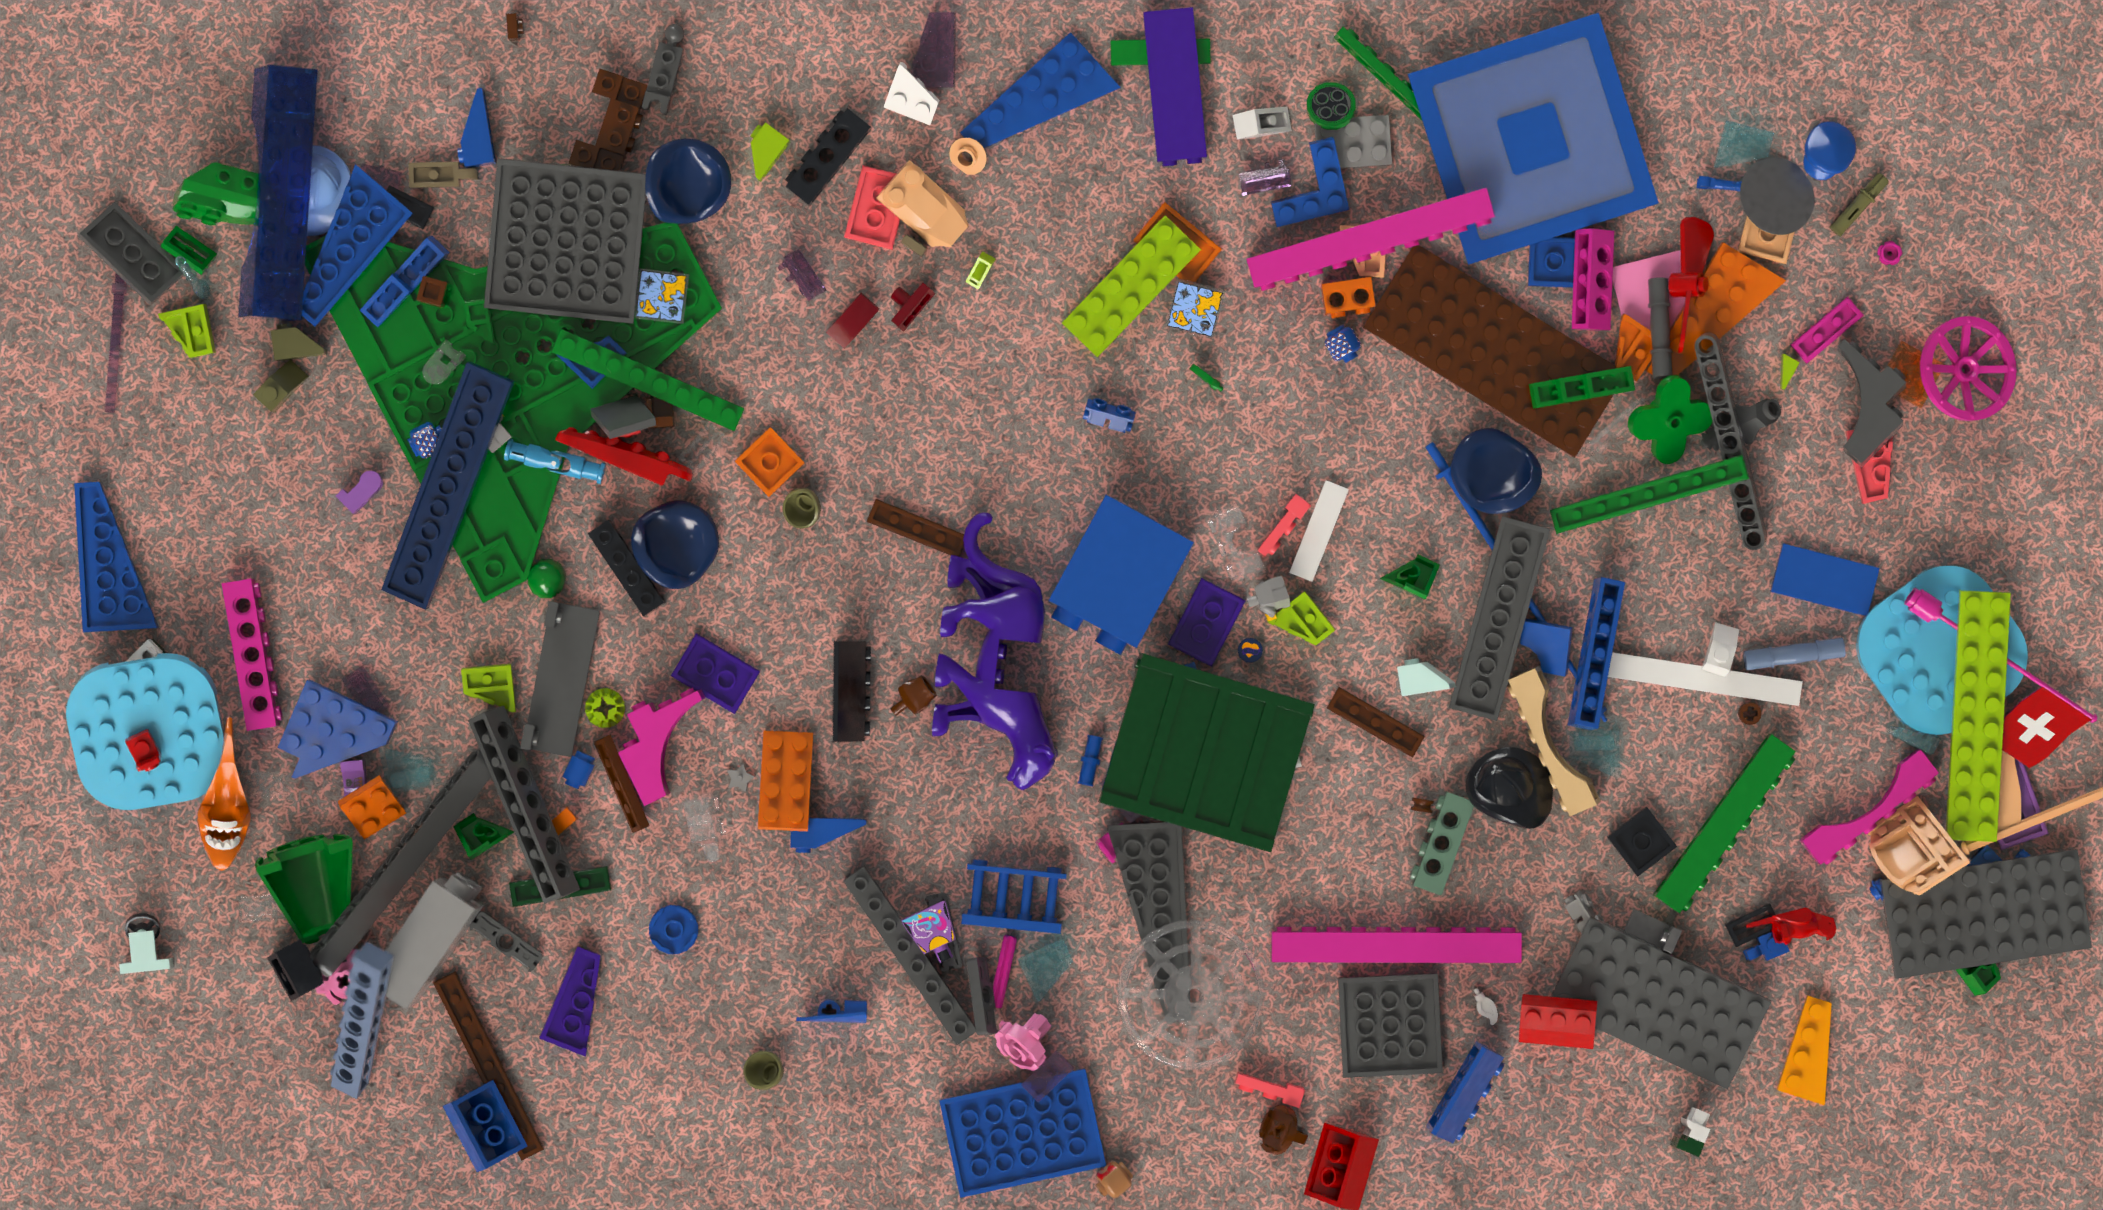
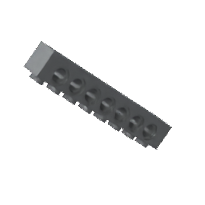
(524, 804)
(910, 956)

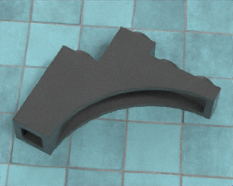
(1877, 390)

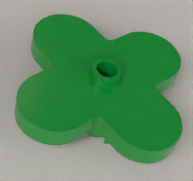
(1670, 419)

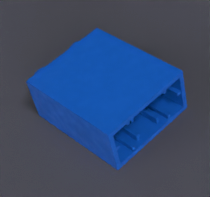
(1119, 575)

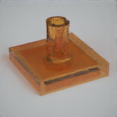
(1908, 362)

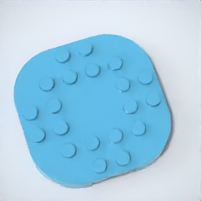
(1916, 659)
(154, 694)

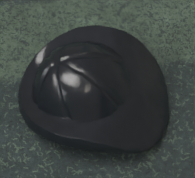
(1511, 787)

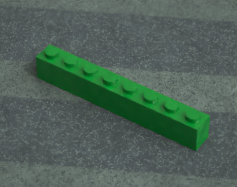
(1724, 823)

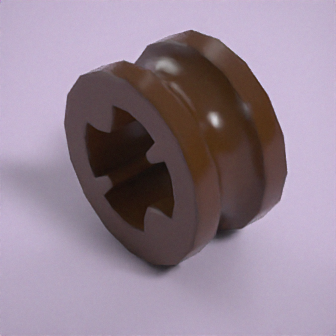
(1744, 708)
(1422, 805)

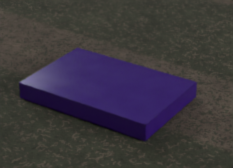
(1206, 622)
(716, 672)

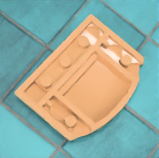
(1915, 848)

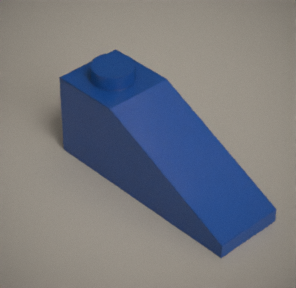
(477, 140)
(823, 831)

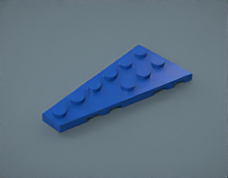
(1052, 87)
(357, 234)
(108, 580)

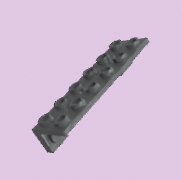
(560, 679)

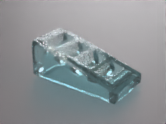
(1918, 740)

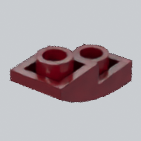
(852, 320)

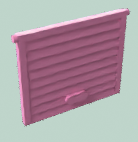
(1632, 286)

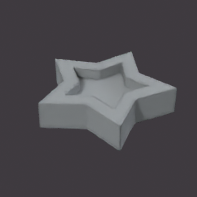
(739, 778)

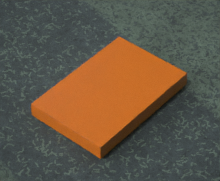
(1205, 256)

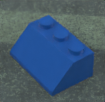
(485, 1126)

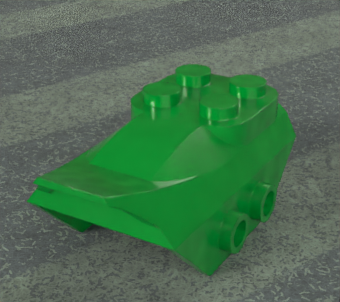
(218, 195)

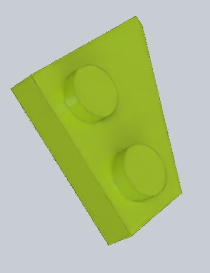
(191, 329)
(1304, 620)

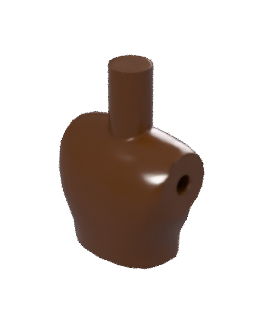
(915, 696)

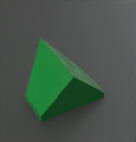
(1414, 576)
(479, 835)

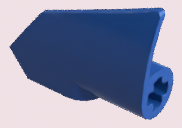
(853, 1012)

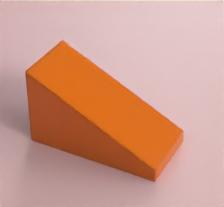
(564, 820)

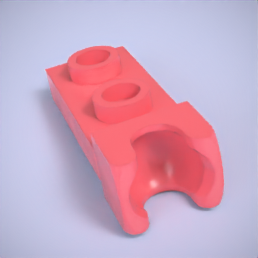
(1295, 509)
(1290, 1095)

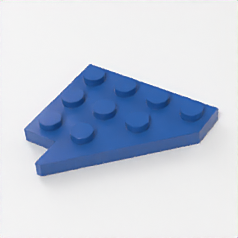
(332, 729)

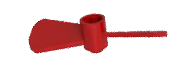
(1695, 244)

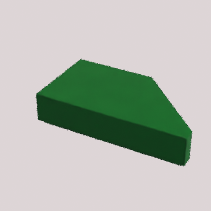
(479, 319)

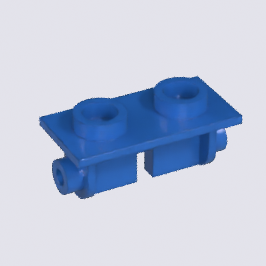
(1120, 417)

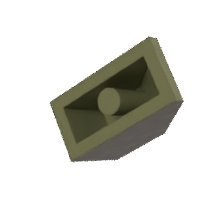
(293, 343)
(280, 386)

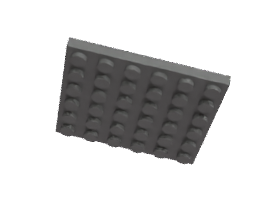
(565, 240)

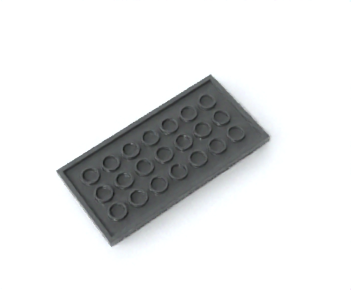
(1988, 915)
(1662, 1002)

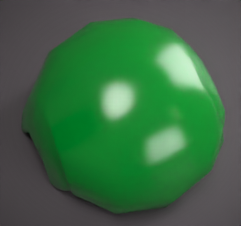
(546, 578)

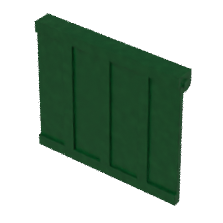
(1206, 752)

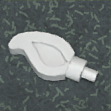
(1486, 1006)

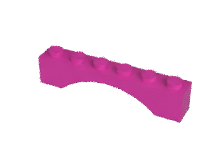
(1910, 775)

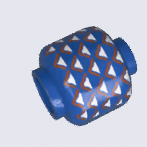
(1342, 343)
(424, 439)

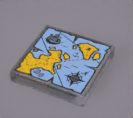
(661, 296)
(1195, 308)

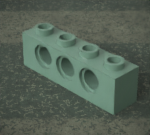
(1436, 881)

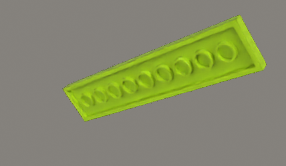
(1978, 715)

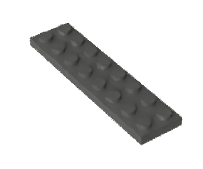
(1499, 618)

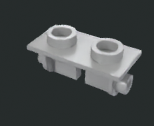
(1580, 906)

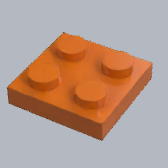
(769, 462)
(371, 807)

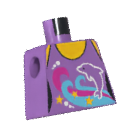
(932, 930)

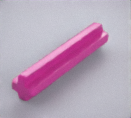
(1003, 969)

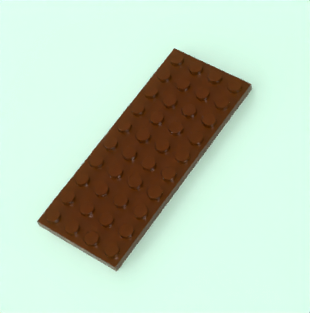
(1486, 346)

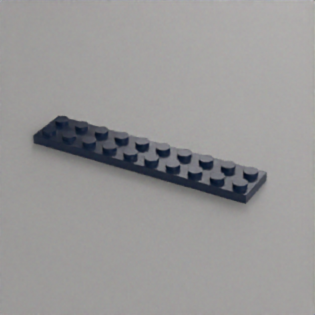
(447, 485)

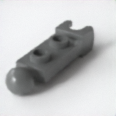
(664, 69)

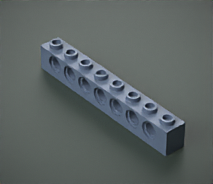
(361, 1019)

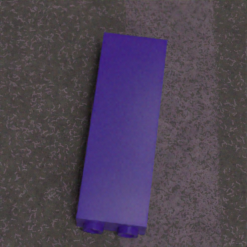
(1175, 86)

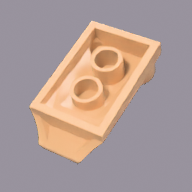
(924, 206)

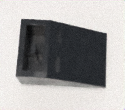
(296, 970)

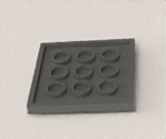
(1390, 1025)

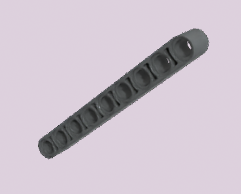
(1734, 429)

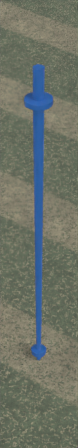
(1476, 518)

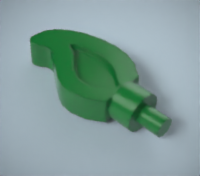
(1213, 383)

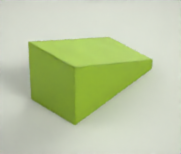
(980, 270)
(1788, 367)

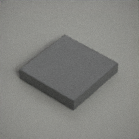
(623, 417)

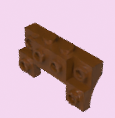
(618, 124)

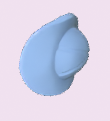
(327, 187)

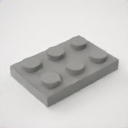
(1361, 142)

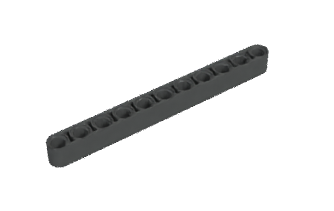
(401, 864)

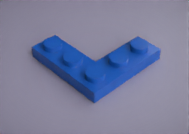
(1327, 200)

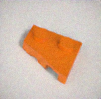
(1633, 346)

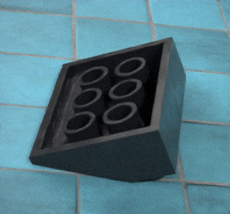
(850, 691)

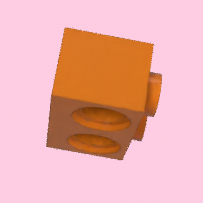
(1346, 290)

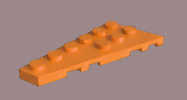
(1733, 292)

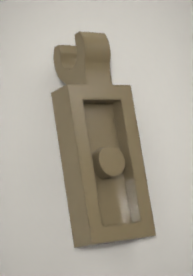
(439, 174)

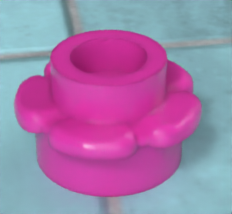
(1885, 258)

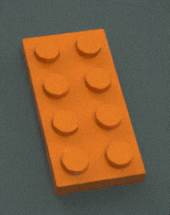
(785, 781)

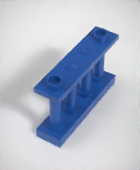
(999, 916)

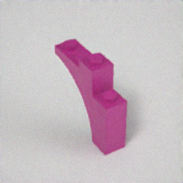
(653, 728)

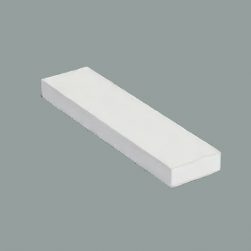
(1318, 531)

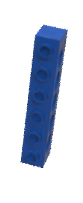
(1596, 653)

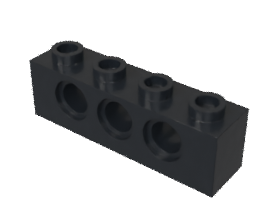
(857, 132)
(626, 568)

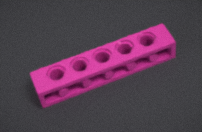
(233, 593)

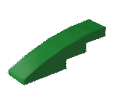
(1582, 387)

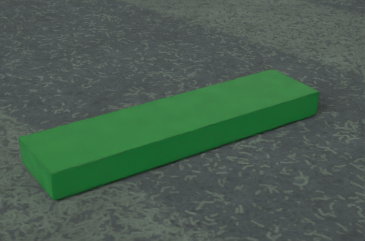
(1134, 52)

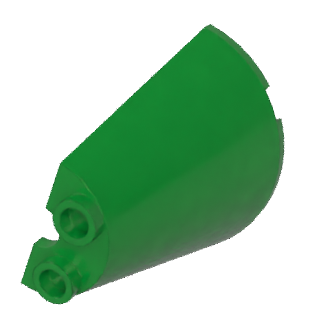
(310, 882)

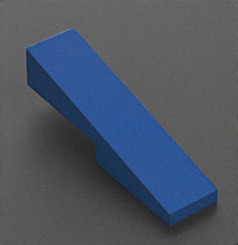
(404, 280)

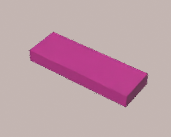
(1826, 330)

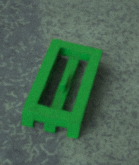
(177, 248)

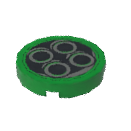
(1331, 105)

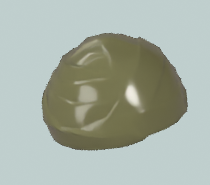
(801, 508)
(763, 1070)

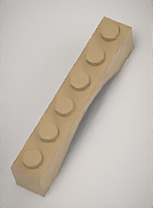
(1574, 788)

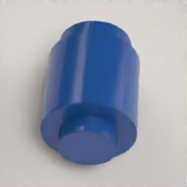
(578, 769)

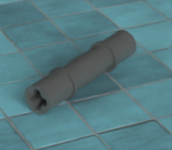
(1660, 328)

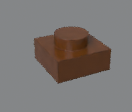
(514, 26)

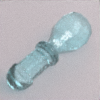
(199, 286)

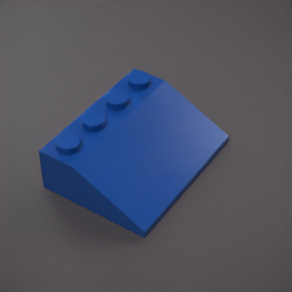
(1464, 1093)

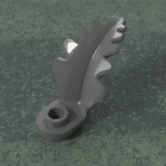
(1751, 421)

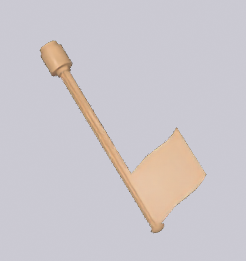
(2010, 806)

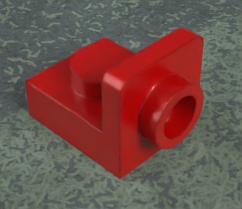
(144, 750)

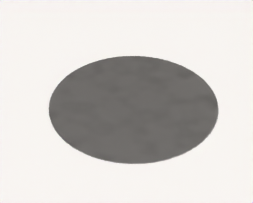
(1777, 196)

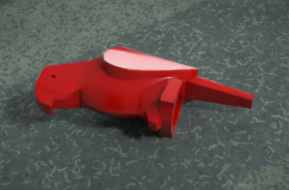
(1798, 924)

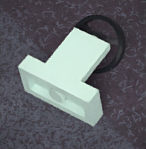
(143, 946)

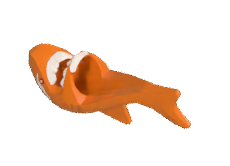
(224, 809)

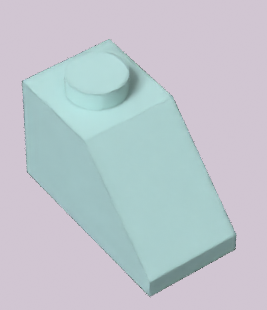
(1421, 678)

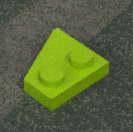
(490, 684)

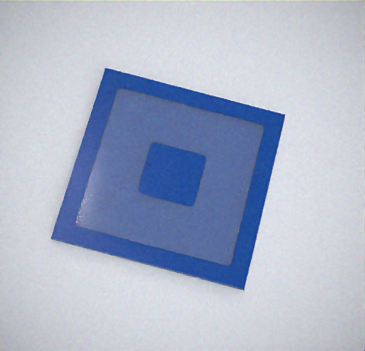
(1538, 129)

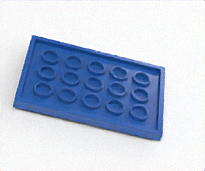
(1012, 1140)

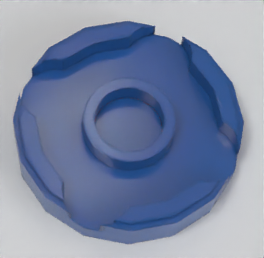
(681, 924)

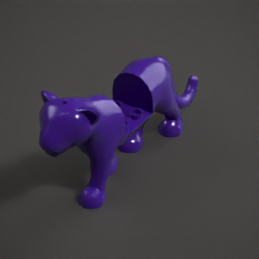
(1013, 611)

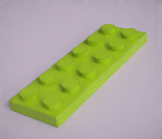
(1131, 286)

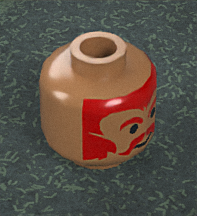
(1113, 1179)

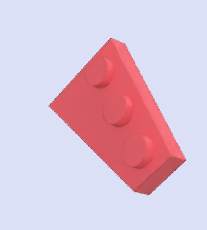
(1875, 474)

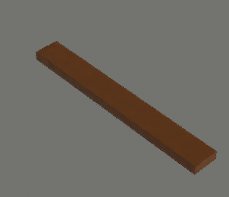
(484, 1055)

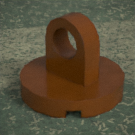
(1280, 1130)

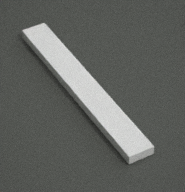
(1694, 678)

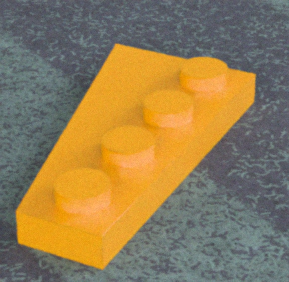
(1807, 1058)

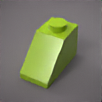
(766, 149)

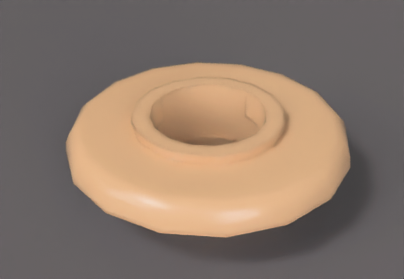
(975, 149)

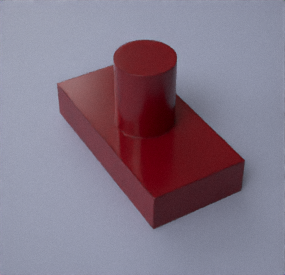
(910, 304)

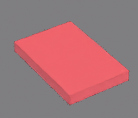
(869, 218)

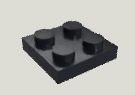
(1641, 841)

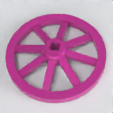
(1971, 368)

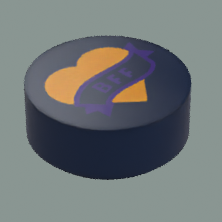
(1250, 650)

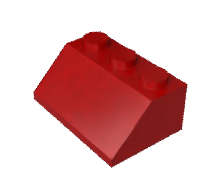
(1557, 1021)
(1341, 1167)

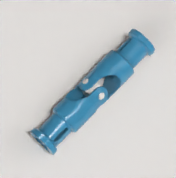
(539, 457)

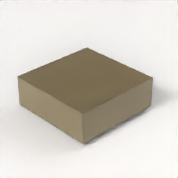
(914, 245)

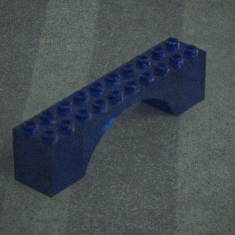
(277, 251)

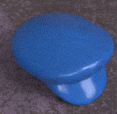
(1828, 150)

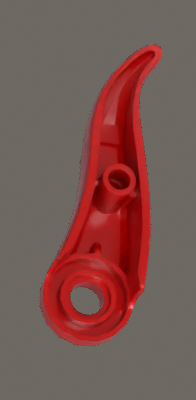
(627, 456)

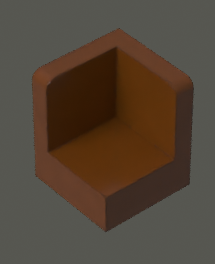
(432, 292)
(662, 412)

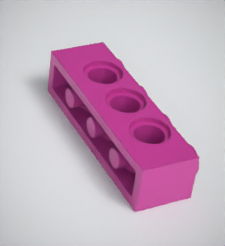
(1592, 279)

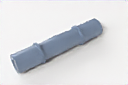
(1794, 654)

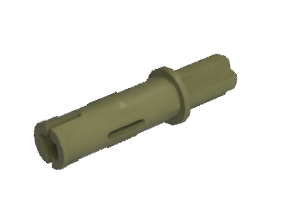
(1859, 204)

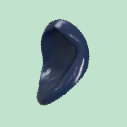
(686, 181)
(1495, 471)
(675, 543)

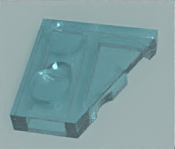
(1742, 144)
(1597, 750)
(406, 770)
(1045, 967)

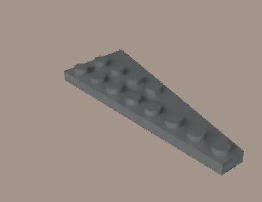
(1154, 882)

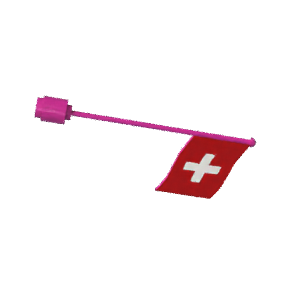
(2036, 722)

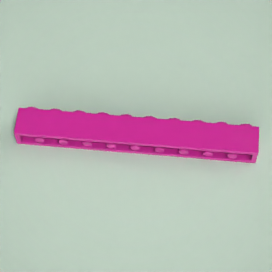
(1371, 238)
(1396, 946)

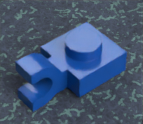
(1766, 947)

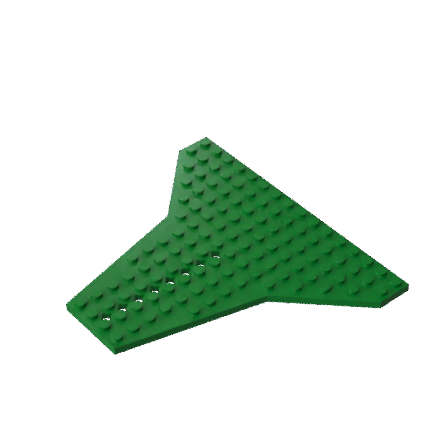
(509, 498)

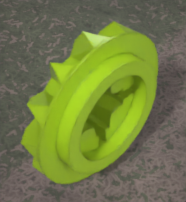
(614, 714)

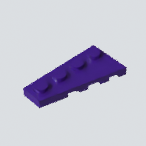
(572, 1009)

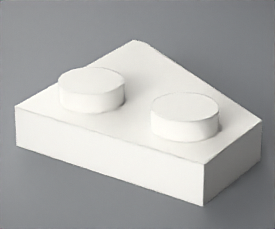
(911, 97)

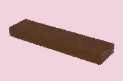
(916, 528)
(1375, 722)
(621, 783)

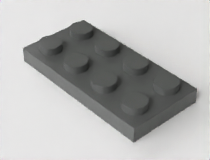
(131, 253)

